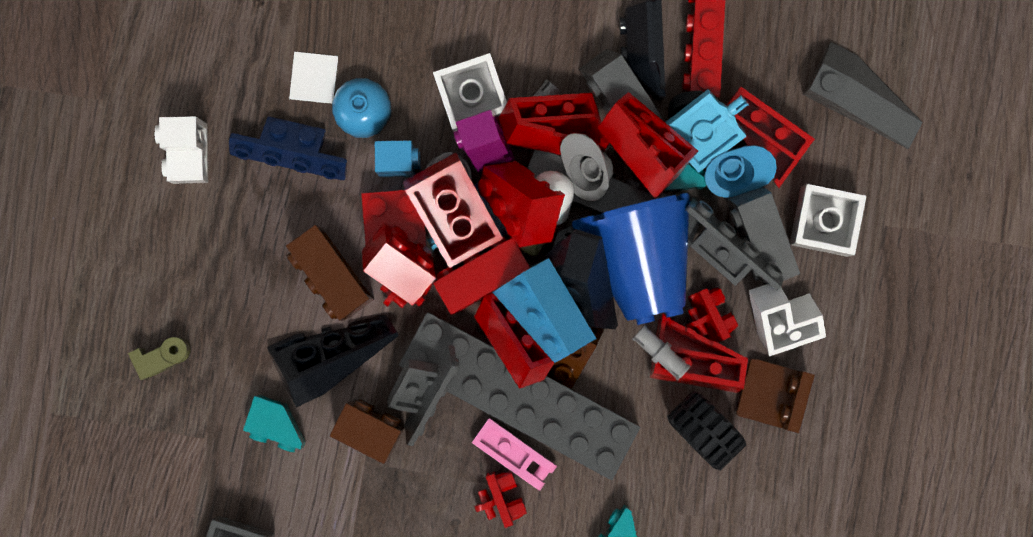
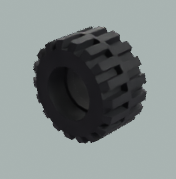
(706, 430)

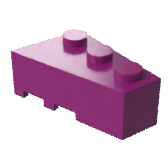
(483, 140)

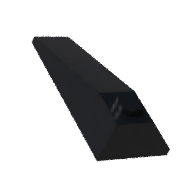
(321, 361)

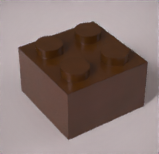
(367, 430)

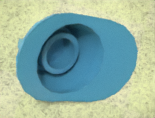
(740, 171)

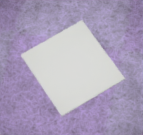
(313, 77)

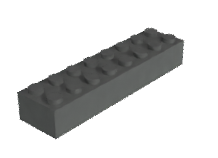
(541, 410)

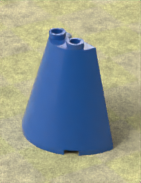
(645, 255)

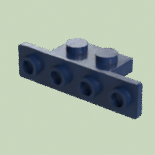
(291, 147)

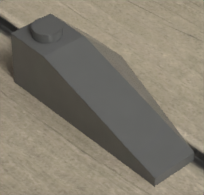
(856, 92)

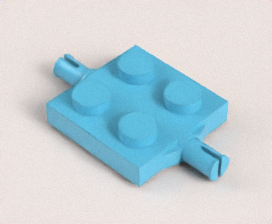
(709, 127)

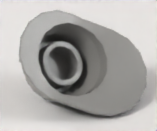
(586, 166)

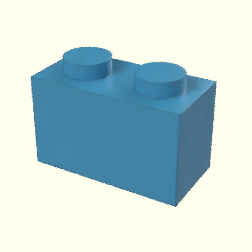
(396, 158)

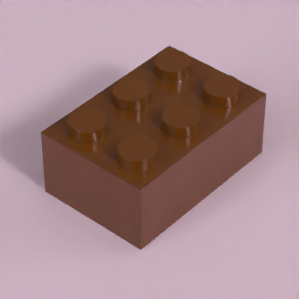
(328, 274)

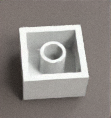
(470, 89)
(827, 220)

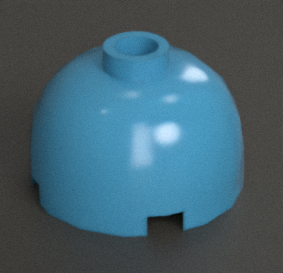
(361, 107)

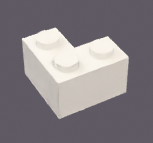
(185, 147)
(785, 322)

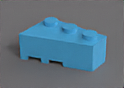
(546, 310)

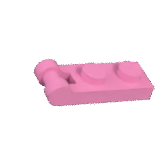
(513, 453)

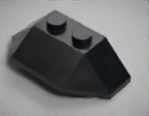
(644, 44)
(585, 273)

